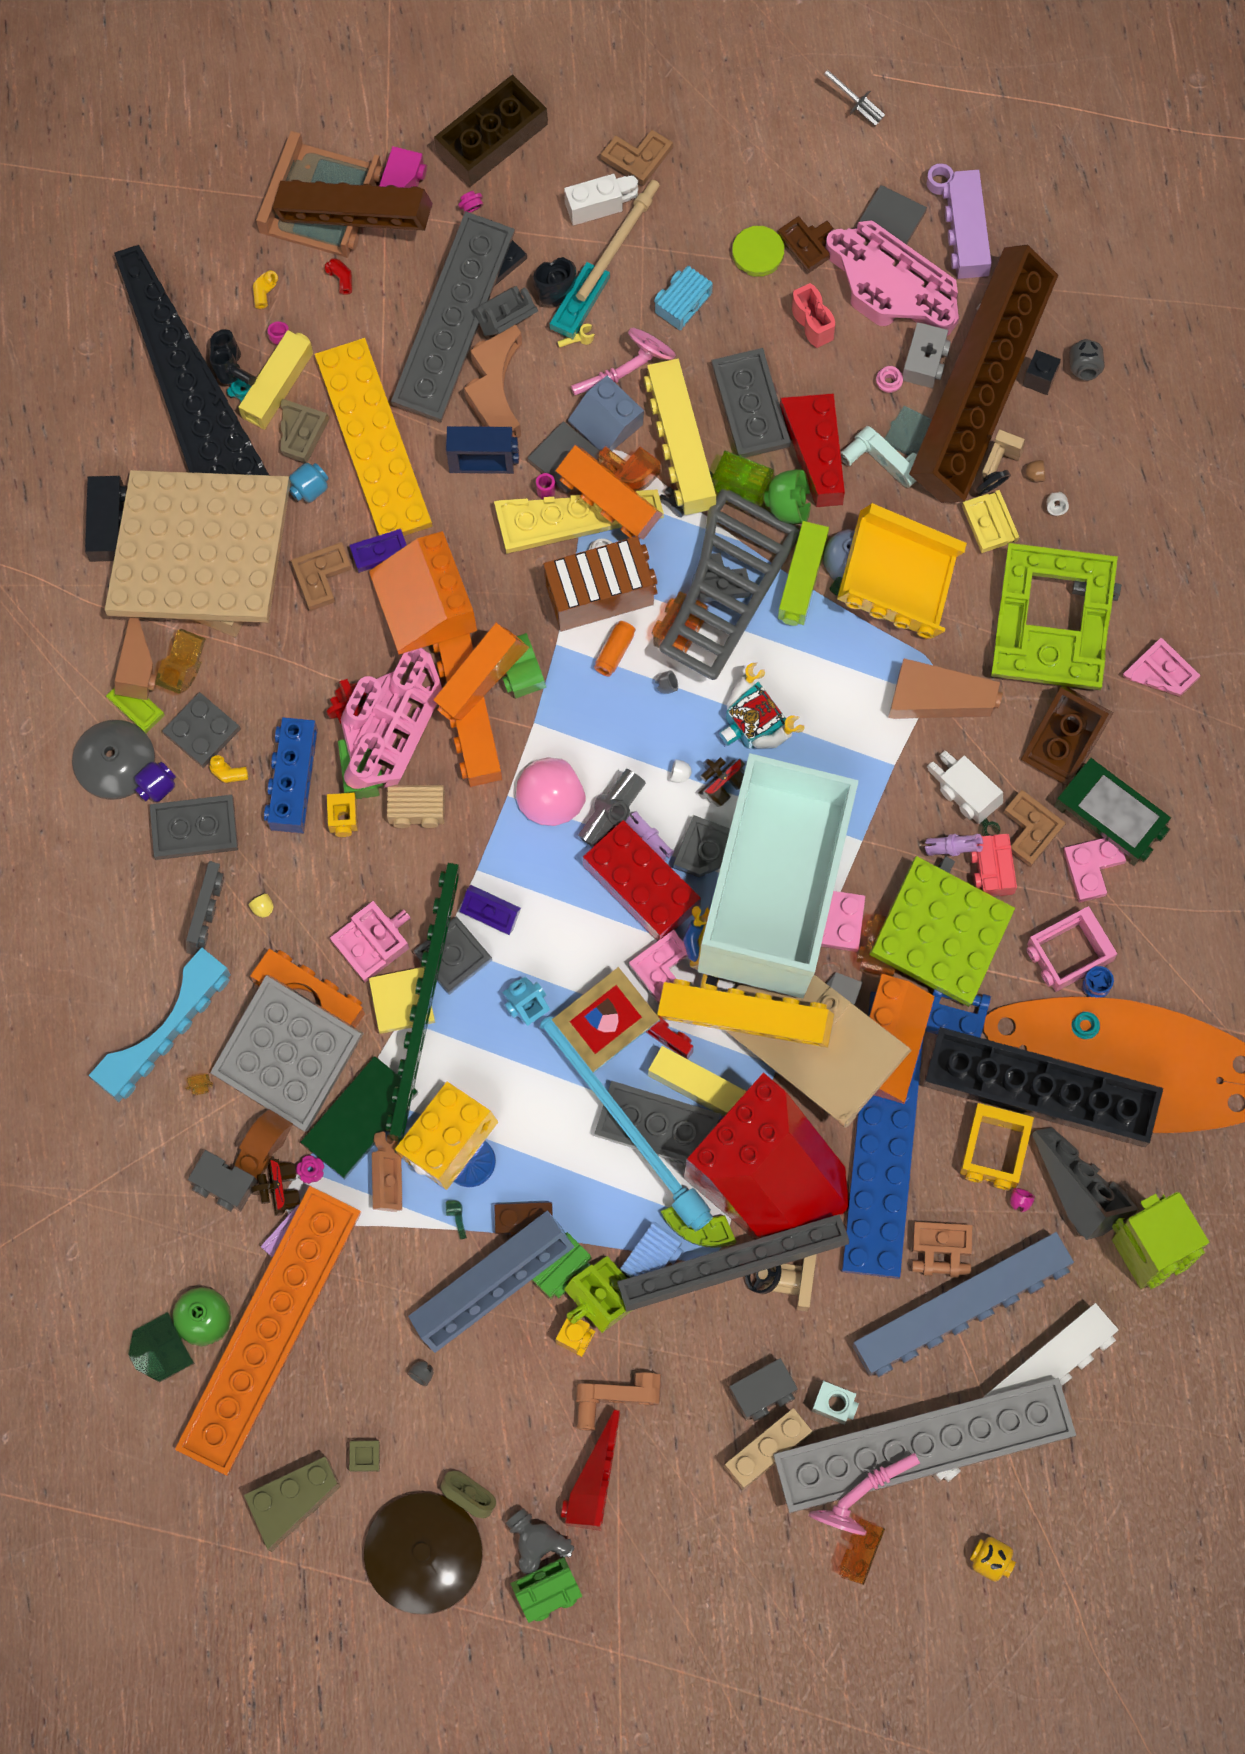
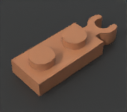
(386, 1175)

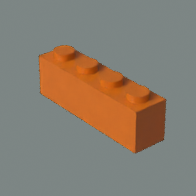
(609, 492)

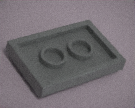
(193, 827)
(204, 909)

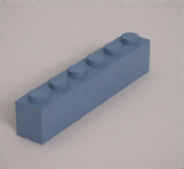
(491, 1281)

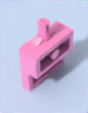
(371, 940)

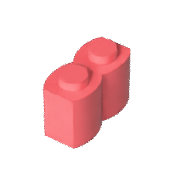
(813, 315)

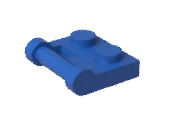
(957, 1019)

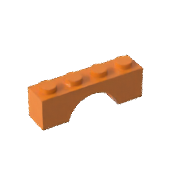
(302, 978)

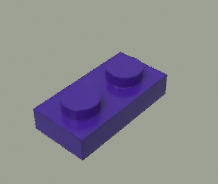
(375, 550)
(490, 909)

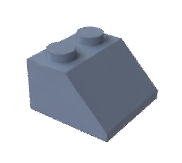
(606, 415)

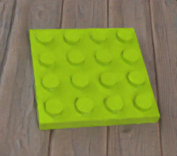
(942, 931)

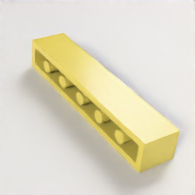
(681, 437)

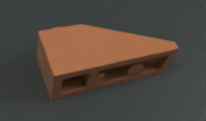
(135, 666)

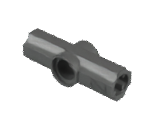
(619, 799)

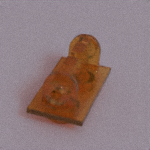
(858, 1561)

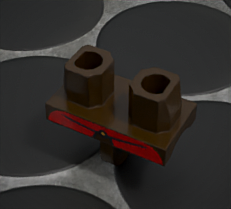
(713, 789)
(281, 1199)

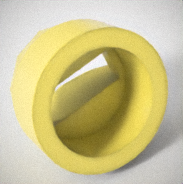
(262, 905)

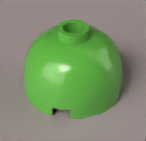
(788, 497)
(211, 1325)

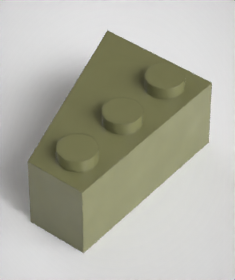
(290, 1500)

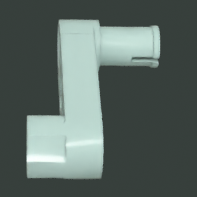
(873, 443)

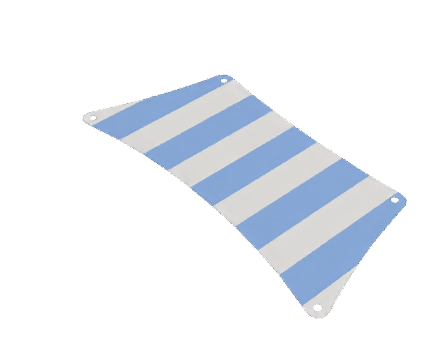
(575, 933)

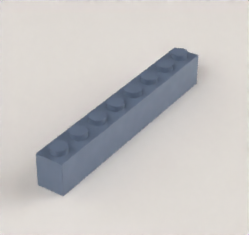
(963, 1304)

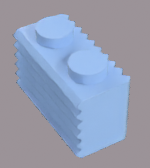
(653, 1252)

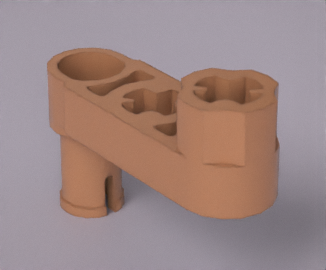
(644, 1392)

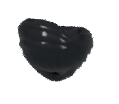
(554, 281)

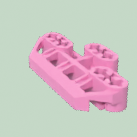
(892, 289)
(384, 711)

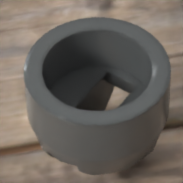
(667, 682)
(421, 1373)

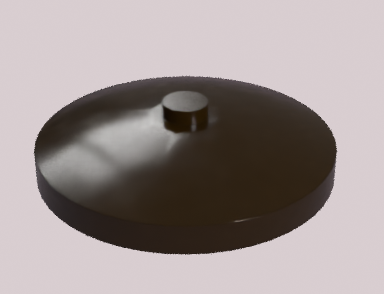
(423, 1553)

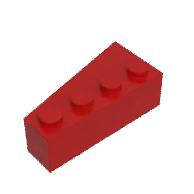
(815, 436)

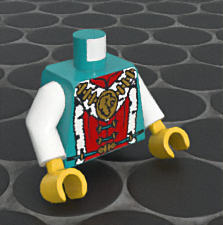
(755, 716)

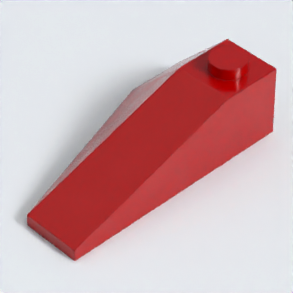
(589, 1493)

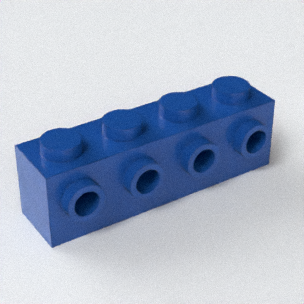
(292, 775)

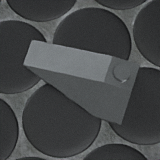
(1086, 1196)

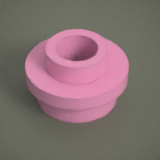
(889, 372)

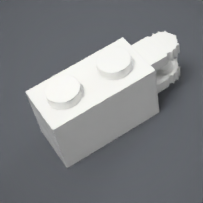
(599, 197)
(967, 787)

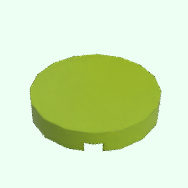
(758, 251)

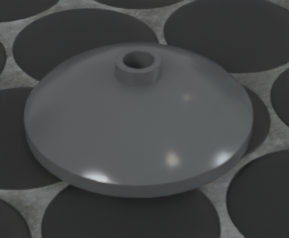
(111, 776)

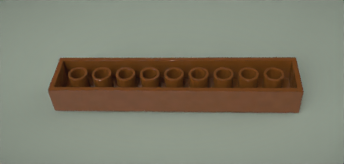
(984, 374)

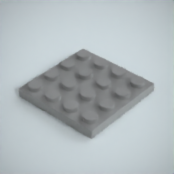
(287, 1053)

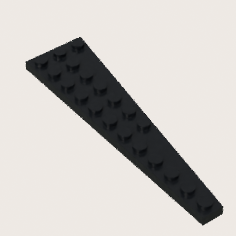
(197, 406)

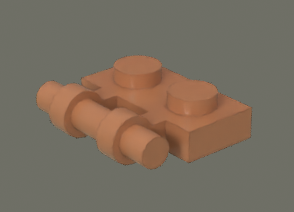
(942, 1239)

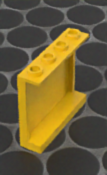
(899, 570)

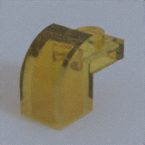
(183, 664)

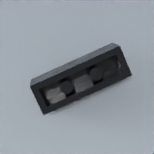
(103, 516)

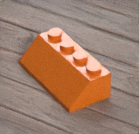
(904, 1013)

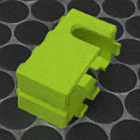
(1159, 1240)

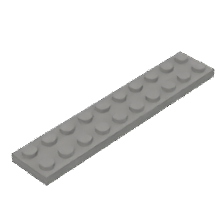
(939, 1439)

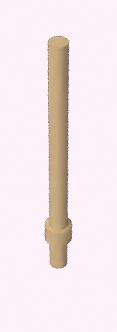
(641, 205)

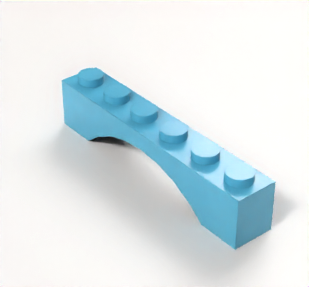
(123, 1069)

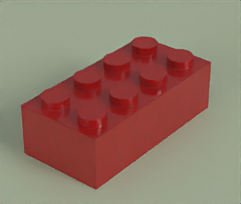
(641, 881)

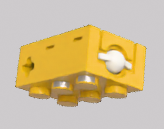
(446, 1135)

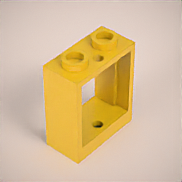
(1004, 1119)

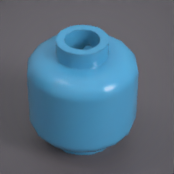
(308, 482)

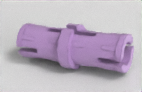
(649, 835)
(954, 844)

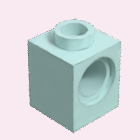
(822, 1406)

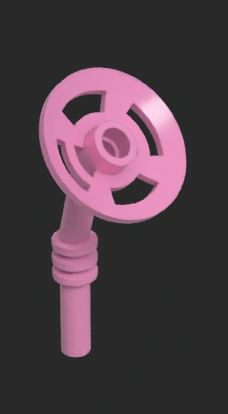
(649, 348)
(840, 1513)

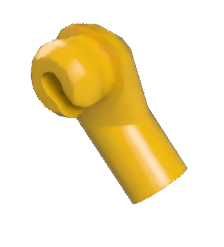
(262, 287)
(225, 772)

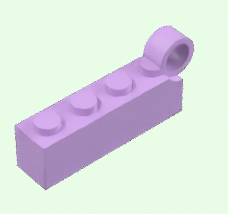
(967, 220)

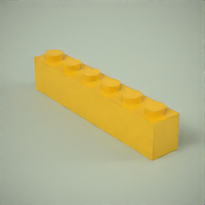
(745, 1013)

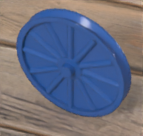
(478, 1168)

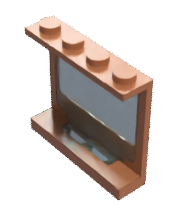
(313, 165)

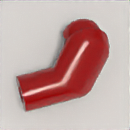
(338, 268)

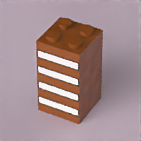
(600, 583)

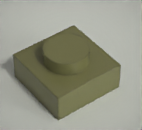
(364, 1456)

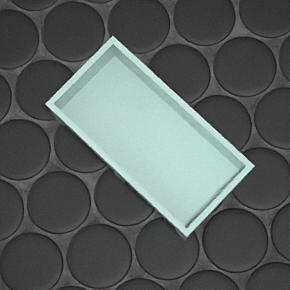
(777, 876)

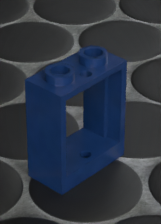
(481, 450)

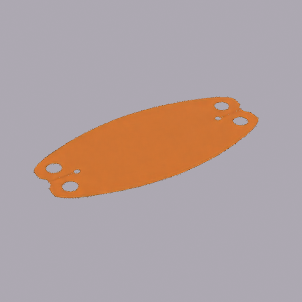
(1140, 1045)

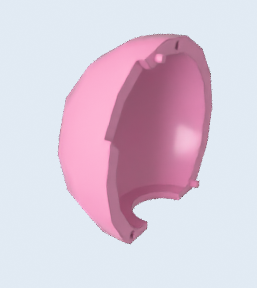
(550, 792)

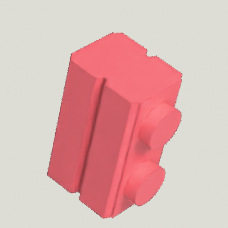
(995, 866)

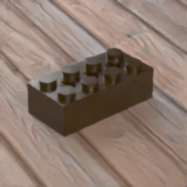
(491, 130)

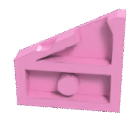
(1163, 670)

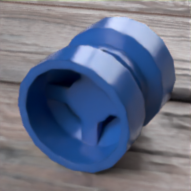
(1101, 978)

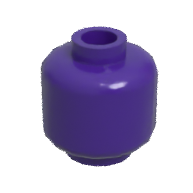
(154, 781)

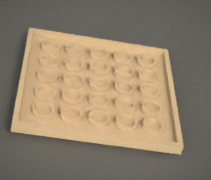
(198, 546)

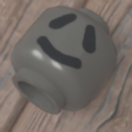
(1086, 359)

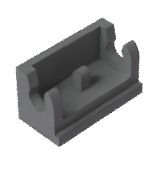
(505, 310)

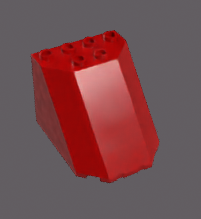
(768, 1165)

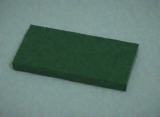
(351, 1122)

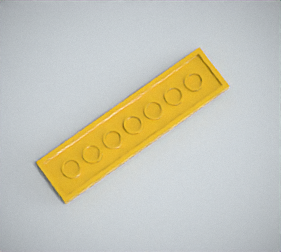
(373, 438)

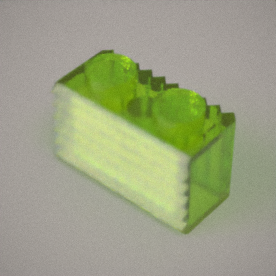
(742, 477)

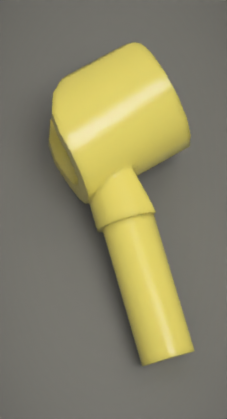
(584, 339)

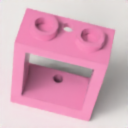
(1094, 934)

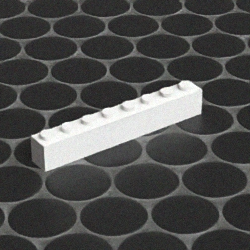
(1058, 1357)

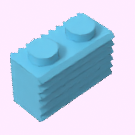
(683, 297)

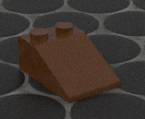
(1066, 735)

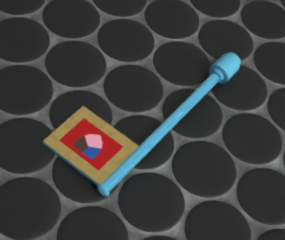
(595, 1032)

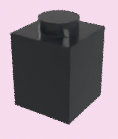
(1041, 372)

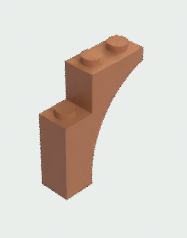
(487, 393)

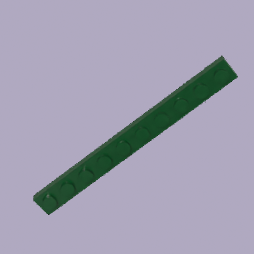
(420, 1013)

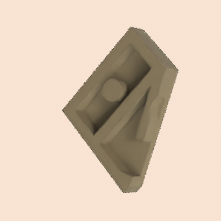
(301, 430)

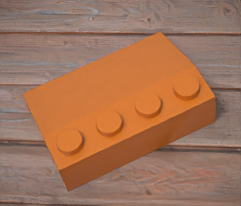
(423, 594)

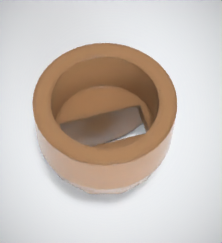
(1035, 471)

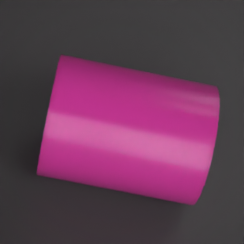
(542, 480)

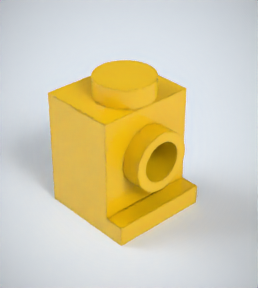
(341, 805)
(575, 1336)

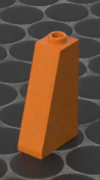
(480, 672)

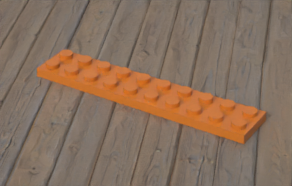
(268, 1331)

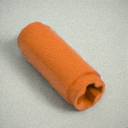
(614, 648)

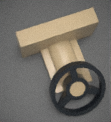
(1006, 445)
(787, 1280)

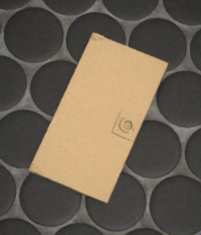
(835, 1077)

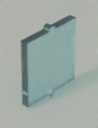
(908, 431)

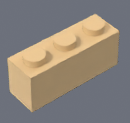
(758, 1455)

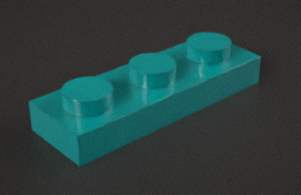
(572, 310)

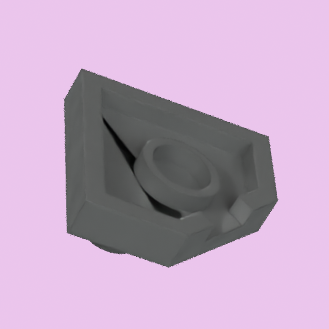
(702, 847)

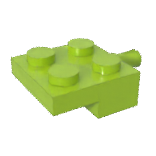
(597, 1295)

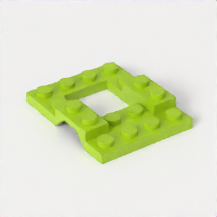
(1047, 652)

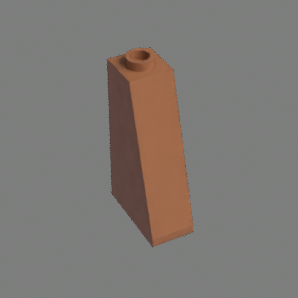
(941, 693)

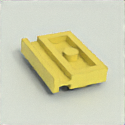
(990, 521)

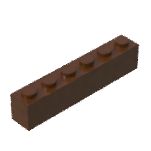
(352, 205)

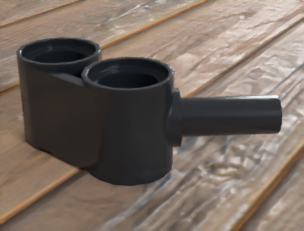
(224, 358)

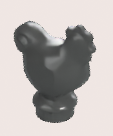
(536, 1541)

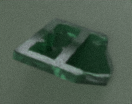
(159, 1349)

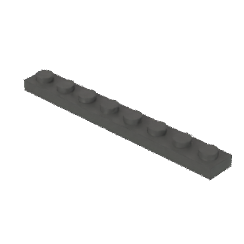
(733, 1263)

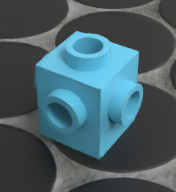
(526, 1000)

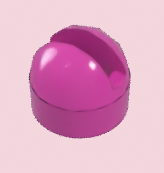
(277, 331)
(1021, 1198)

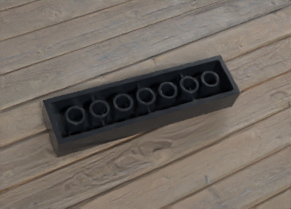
(1043, 1087)

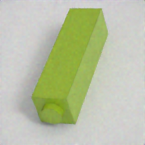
(803, 573)

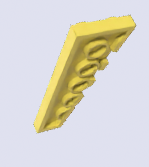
(553, 520)

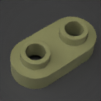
(468, 1494)

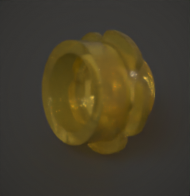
(199, 1084)

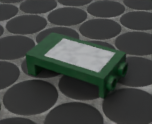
(1114, 811)

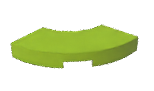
(713, 1235)

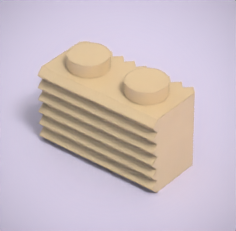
(416, 805)

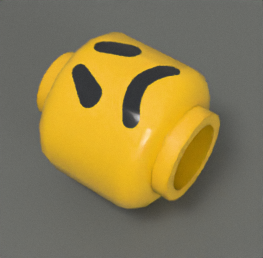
(992, 1559)

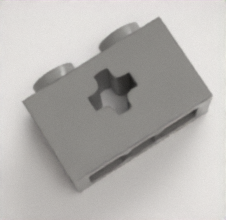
(928, 341)

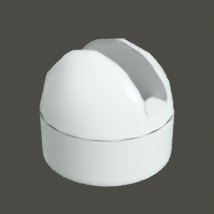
(1057, 510)
(680, 771)

